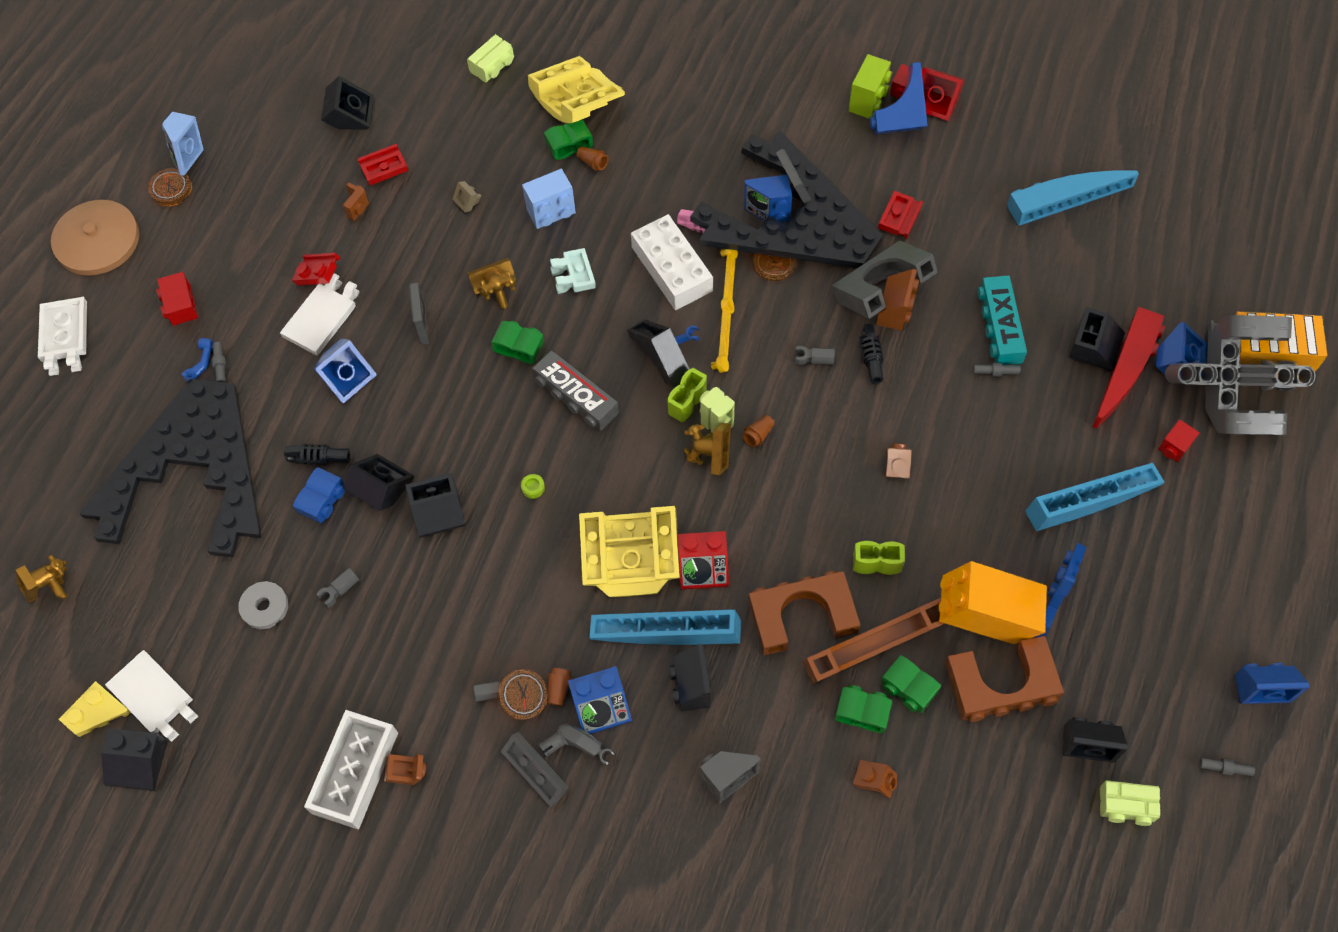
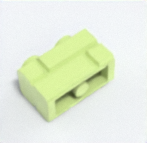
(490, 58)
(716, 409)
(1130, 802)

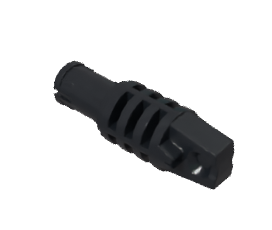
(872, 353)
(316, 454)

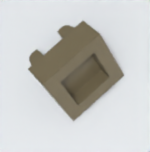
(465, 196)

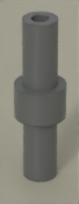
(219, 362)
(996, 369)
(1227, 766)

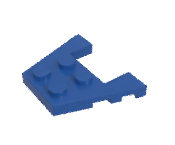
(1066, 579)

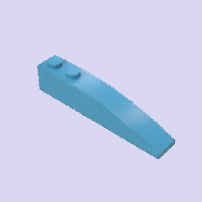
(1065, 193)
(1091, 496)
(668, 627)

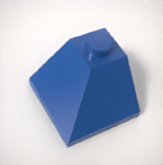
(1181, 347)
(344, 370)

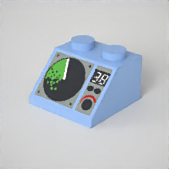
(182, 140)

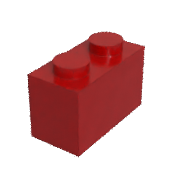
(176, 298)

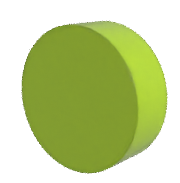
(532, 486)

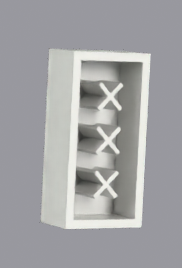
(672, 262)
(351, 769)

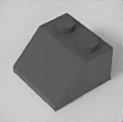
(728, 772)

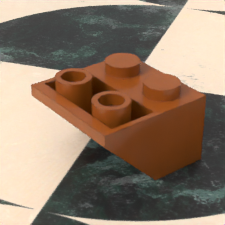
(899, 299)

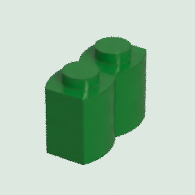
(567, 139)
(518, 342)
(910, 684)
(863, 709)

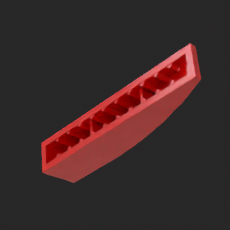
(1135, 351)

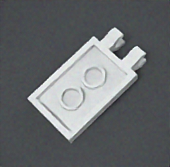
(321, 315)
(62, 333)
(151, 695)

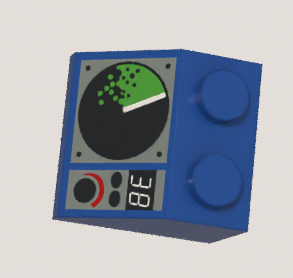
(769, 197)
(600, 700)

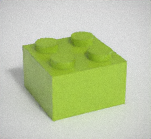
(870, 86)

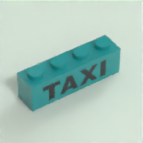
(1002, 320)

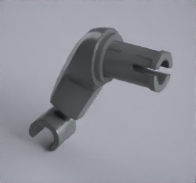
(574, 737)

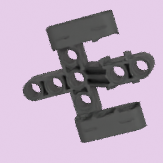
(1228, 336)

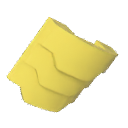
(572, 89)
(629, 551)

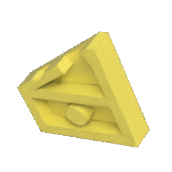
(93, 711)

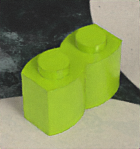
(687, 394)
(873, 557)

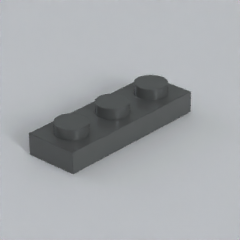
(534, 769)

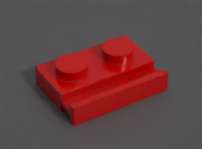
(383, 164)
(900, 214)
(316, 269)

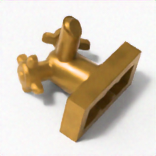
(493, 279)
(713, 444)
(50, 575)

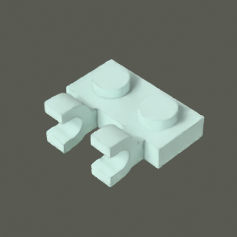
(578, 268)

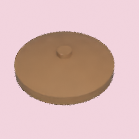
(95, 237)

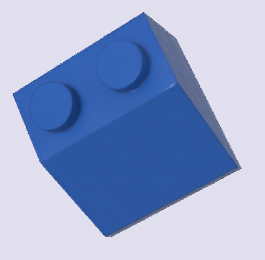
(1270, 683)

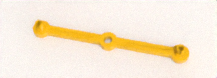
(727, 309)

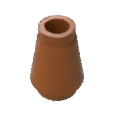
(592, 157)
(758, 431)
(558, 685)

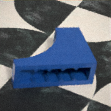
(908, 111)

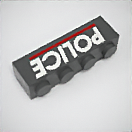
(576, 391)

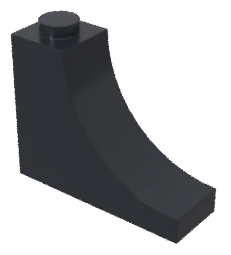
(662, 349)

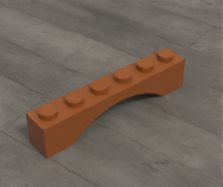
(873, 642)

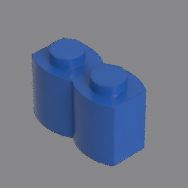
(319, 495)

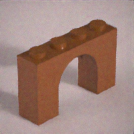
(828, 591)
(978, 700)

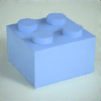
(549, 198)

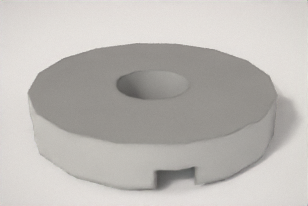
(254, 596)

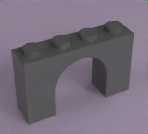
(858, 290)

